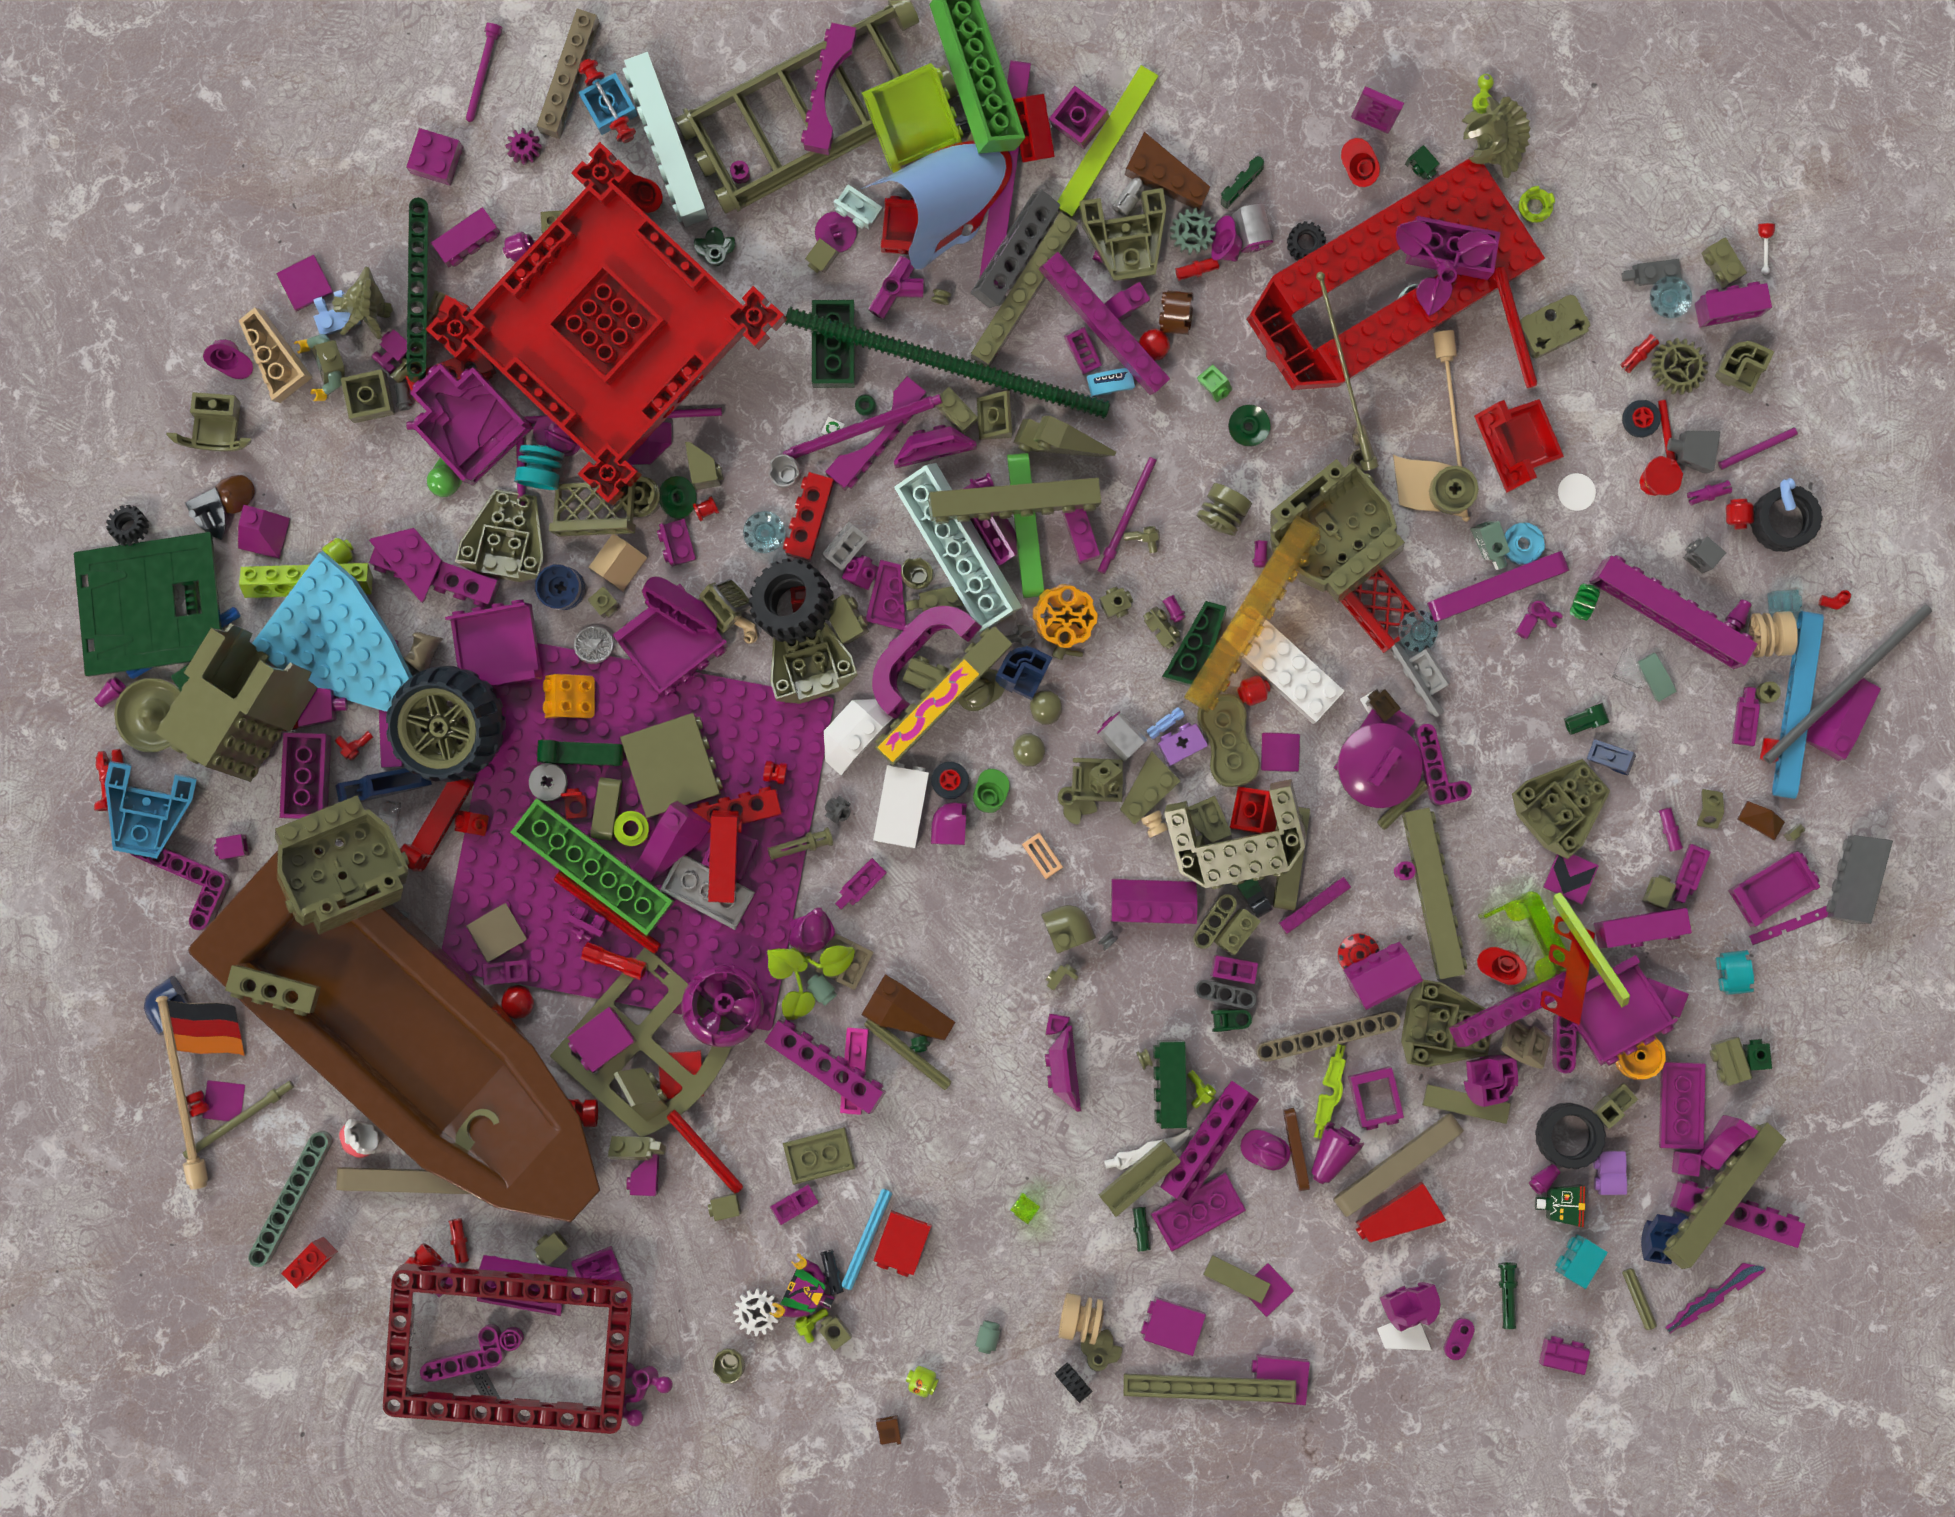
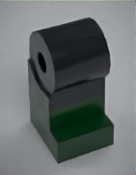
(1255, 897)

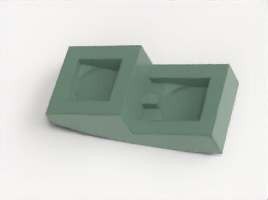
(1656, 677)

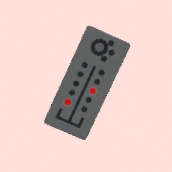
(484, 1384)

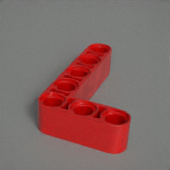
(436, 824)

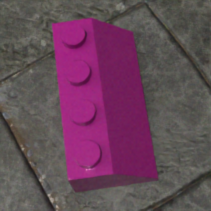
(1153, 901)
(501, 1264)

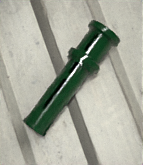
(1508, 1284)

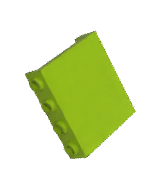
(912, 116)

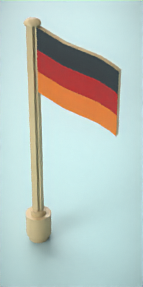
(199, 1030)

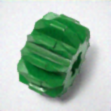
(1584, 601)

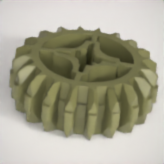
(1677, 359)

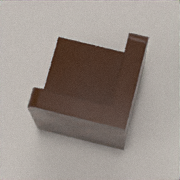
(889, 1430)

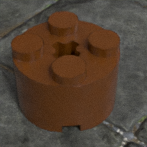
(1177, 312)

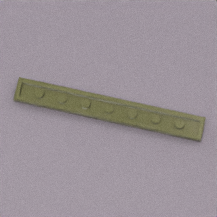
(1210, 1388)

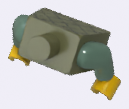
(328, 363)

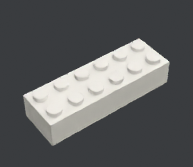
(1292, 673)

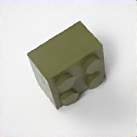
(367, 396)

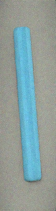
(866, 1239)

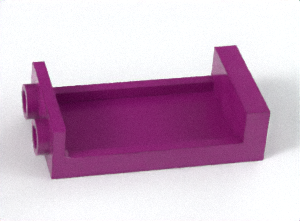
(1774, 888)

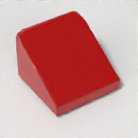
(797, 597)

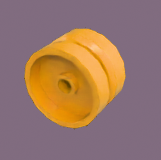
(1650, 1066)

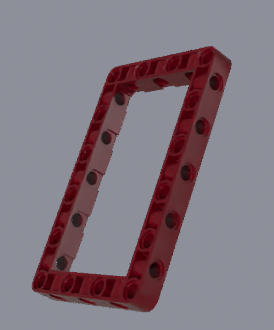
(510, 1287)

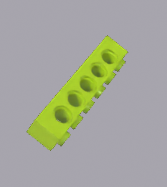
(280, 580)

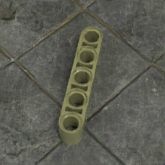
(1288, 884)

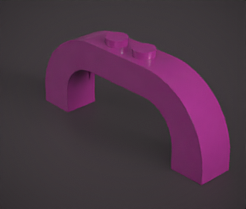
(907, 645)

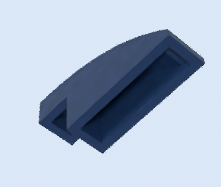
(381, 785)

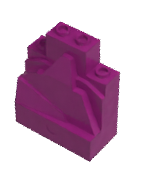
(466, 421)

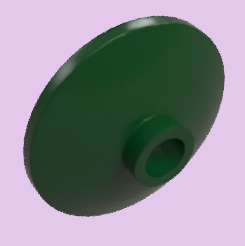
(1256, 417)
(684, 494)

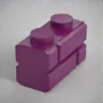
(1564, 1356)

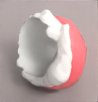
(358, 1138)

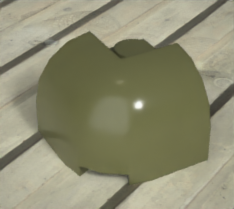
(1744, 365)
(1068, 927)

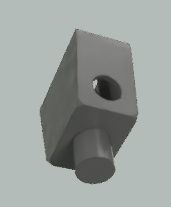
(1696, 449)

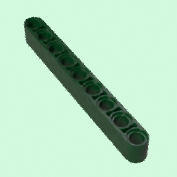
(417, 280)

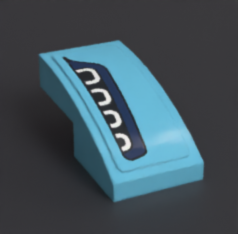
(1110, 381)

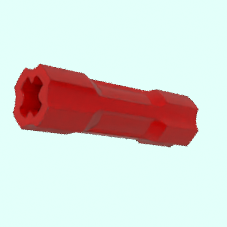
(600, 956)

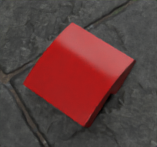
(688, 1059)

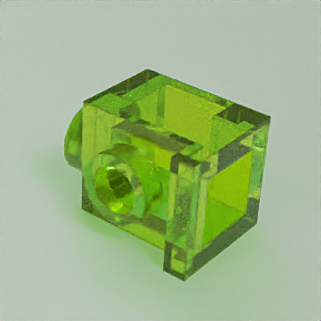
(1025, 1208)

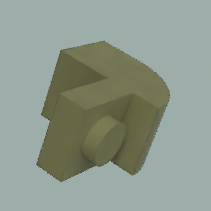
(1611, 1107)

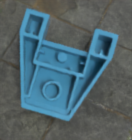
(142, 817)

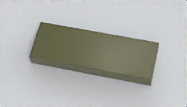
(1236, 1279)

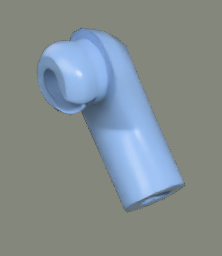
(1786, 494)

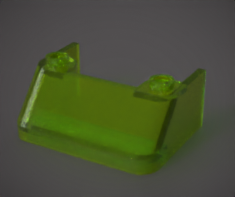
(1531, 907)

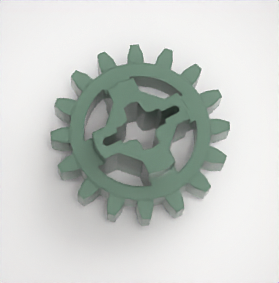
(1197, 238)

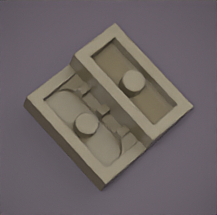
(496, 933)
(854, 972)
(1526, 1044)

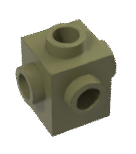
(1111, 608)
(1105, 778)

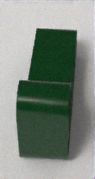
(579, 753)

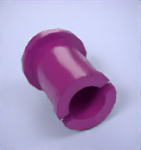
(1260, 554)
(1174, 609)

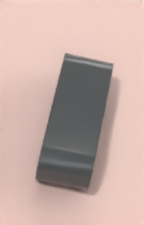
(1214, 994)

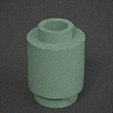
(821, 989)
(988, 1337)

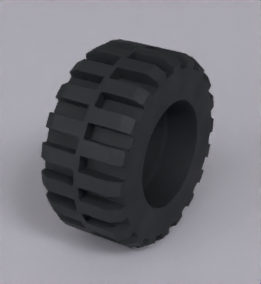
(808, 617)

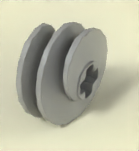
(537, 781)

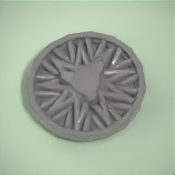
(593, 645)

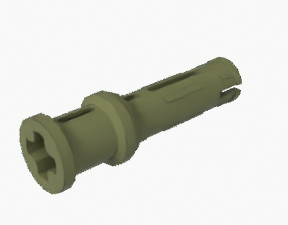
(775, 851)

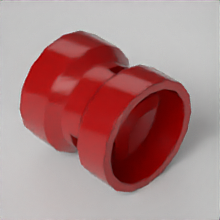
(779, 769)
(198, 1108)

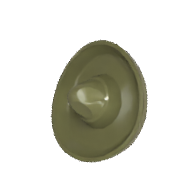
(141, 711)

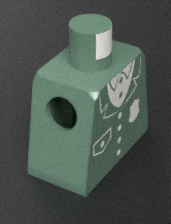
(1486, 536)

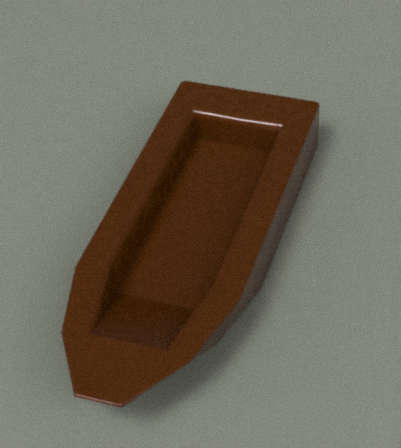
(412, 1048)

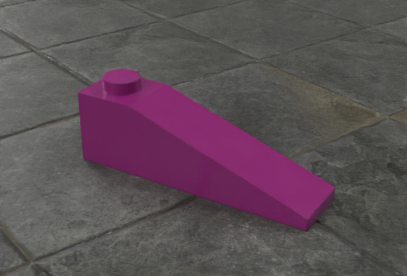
(1842, 724)
(673, 838)

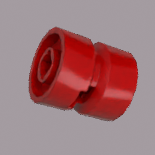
(587, 1111)
(425, 1256)

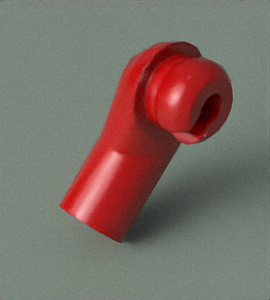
(1836, 602)

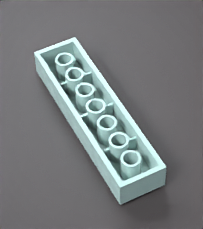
(662, 133)
(959, 552)

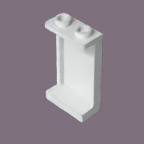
(901, 805)

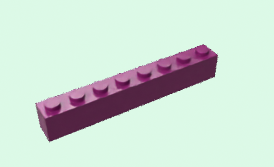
(1104, 323)

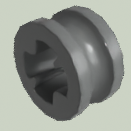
(1107, 940)

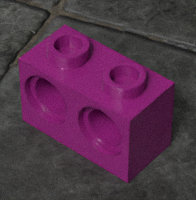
(1234, 969)

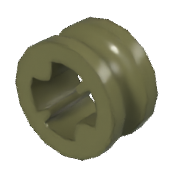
(941, 297)
(1144, 1058)

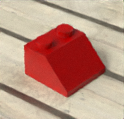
(1253, 811)

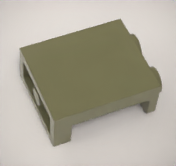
(1237, 931)

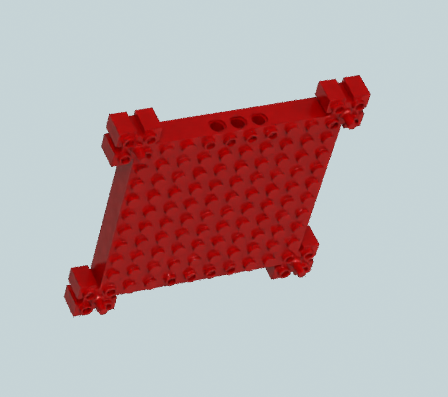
(606, 324)

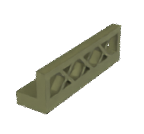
(1139, 1178)

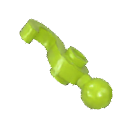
(1480, 102)

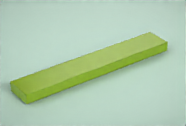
(1591, 949)

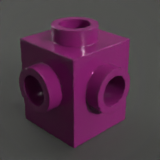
(860, 572)

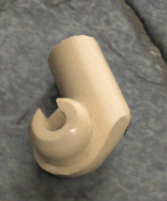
(749, 629)

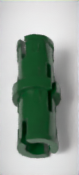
(1141, 1229)

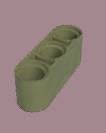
(606, 808)
(1222, 914)

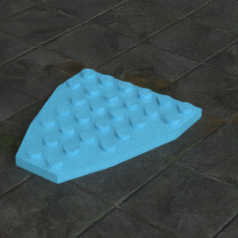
(336, 636)

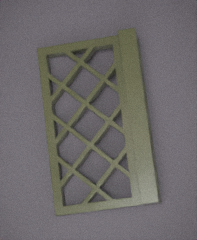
(588, 525)

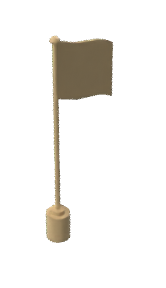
(1415, 476)

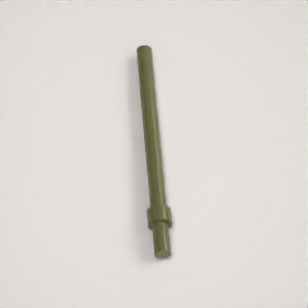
(272, 1097)

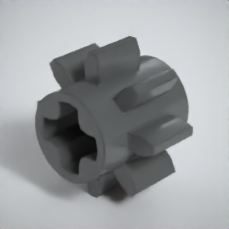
(837, 809)

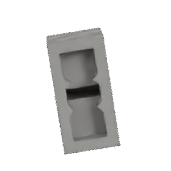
(845, 546)

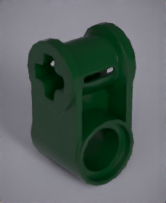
(1229, 1020)

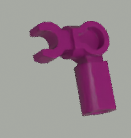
(1536, 610)

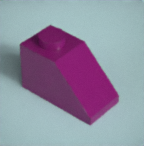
(645, 1178)

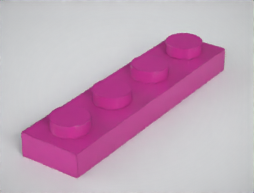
(856, 1055)

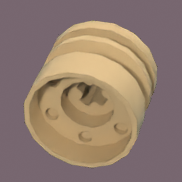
(1774, 633)
(1081, 1318)

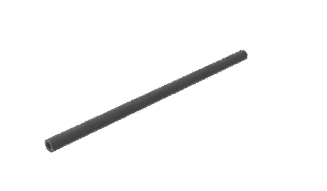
(1847, 684)

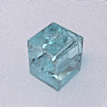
(1784, 601)

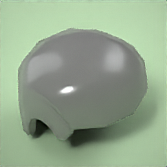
(784, 471)

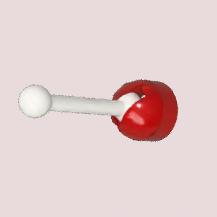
(1766, 231)

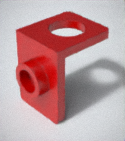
(571, 796)

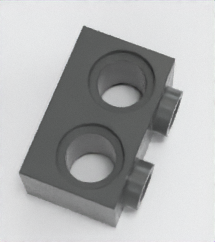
(1704, 554)

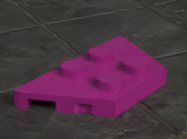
(410, 559)

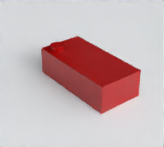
(723, 855)

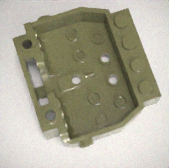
(1356, 512)
(366, 858)

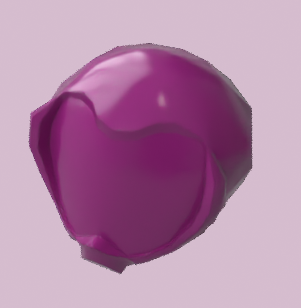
(811, 931)

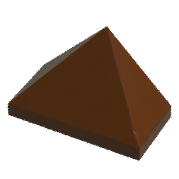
(1761, 819)

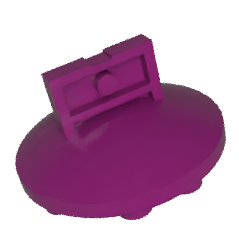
(1379, 765)

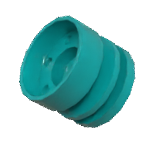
(539, 467)

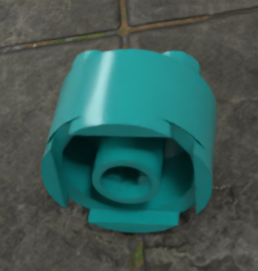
(1735, 972)

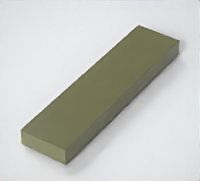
(1460, 1103)

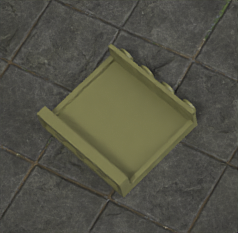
(671, 764)

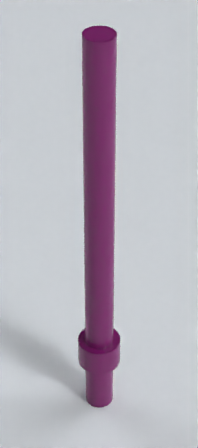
(1110, 551)

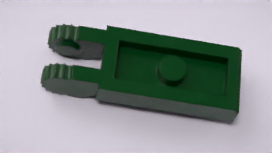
(1243, 181)

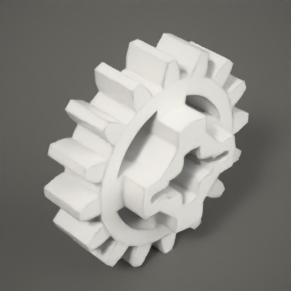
(748, 1307)

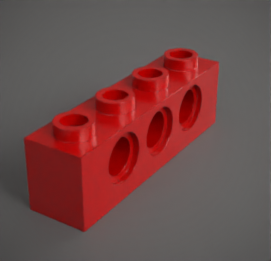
(482, 364)
(805, 549)
(767, 795)

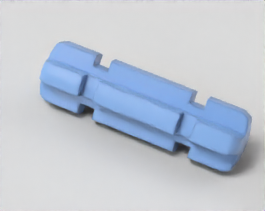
(1165, 723)

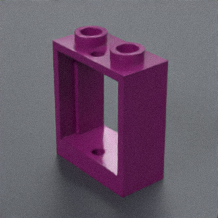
(1369, 1076)

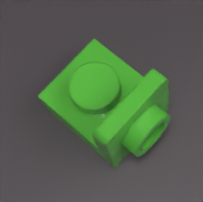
(1215, 383)

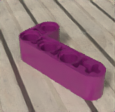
(1437, 764)
(461, 1359)

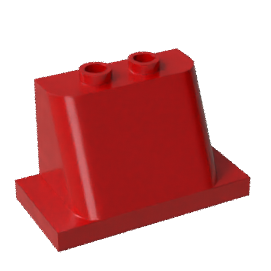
(1518, 441)

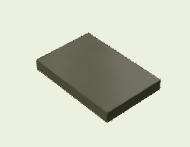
(818, 1155)

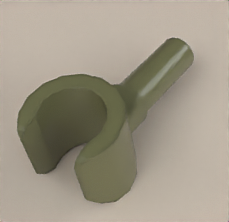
(1059, 653)

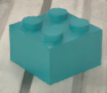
(1580, 1261)

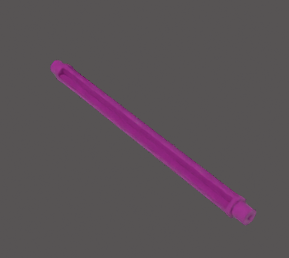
(864, 426)

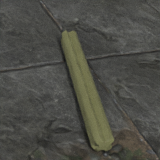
(910, 1055)

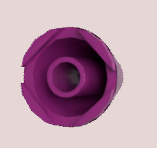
(1334, 1152)

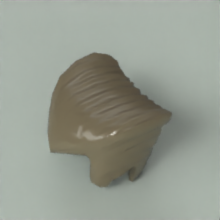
(422, 651)

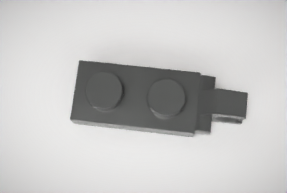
(1651, 272)

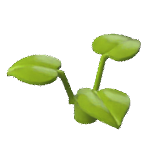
(786, 961)

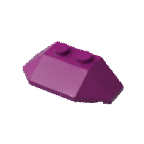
(932, 445)
(653, 446)
(997, 535)
(1063, 1069)

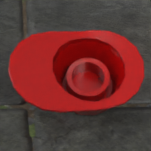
(1360, 162)
(643, 193)
(1502, 965)

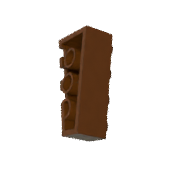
(1162, 170)

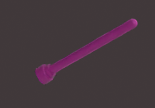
(492, 32)

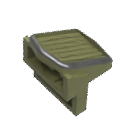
(726, 602)

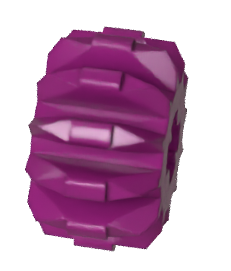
(529, 150)

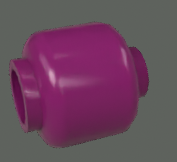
(517, 245)

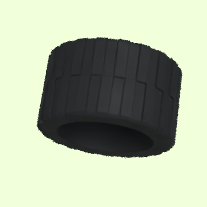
(1769, 537)
(1595, 1143)

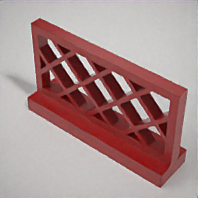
(1366, 618)

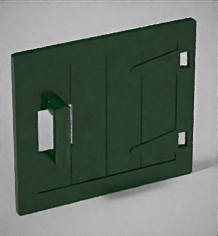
(133, 602)

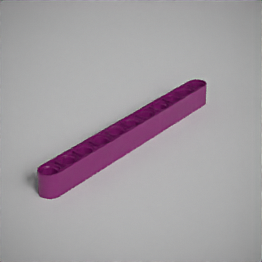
(1000, 210)

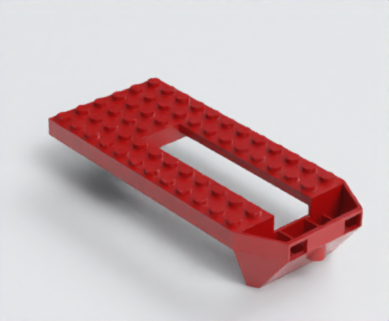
(1458, 196)

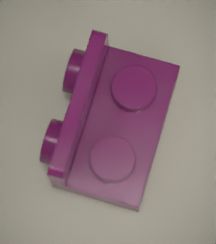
(677, 543)

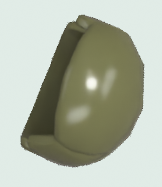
(916, 573)
(1046, 707)
(1028, 749)
(728, 1365)

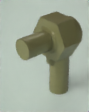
(1149, 535)

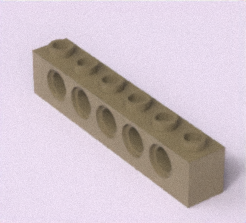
(566, 74)

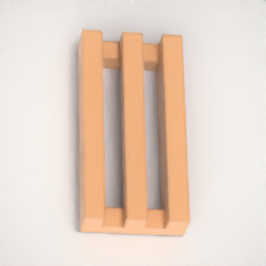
(1039, 866)

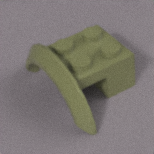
(214, 424)

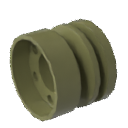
(1225, 506)

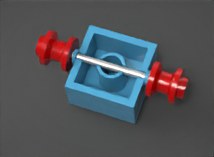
(607, 102)

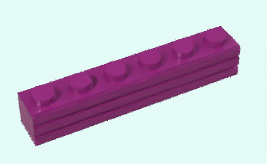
(1314, 905)

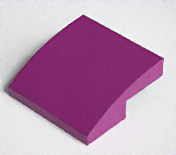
(598, 1265)

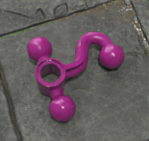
(663, 1385)

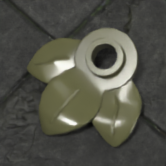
(1073, 809)
(1102, 1348)

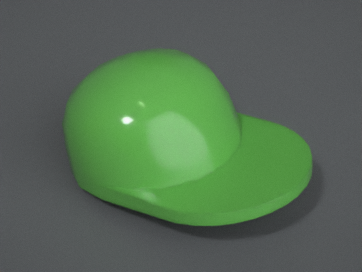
(443, 480)
(990, 790)

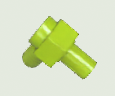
(1205, 1093)
(805, 1325)

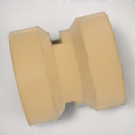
(1153, 821)

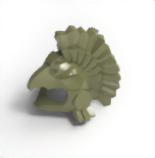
(1499, 133)
(363, 302)

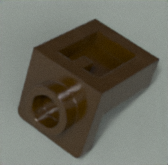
(1382, 704)

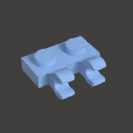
(330, 321)

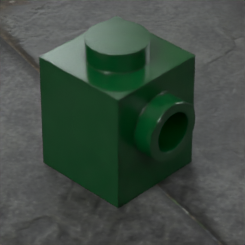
(1758, 1054)

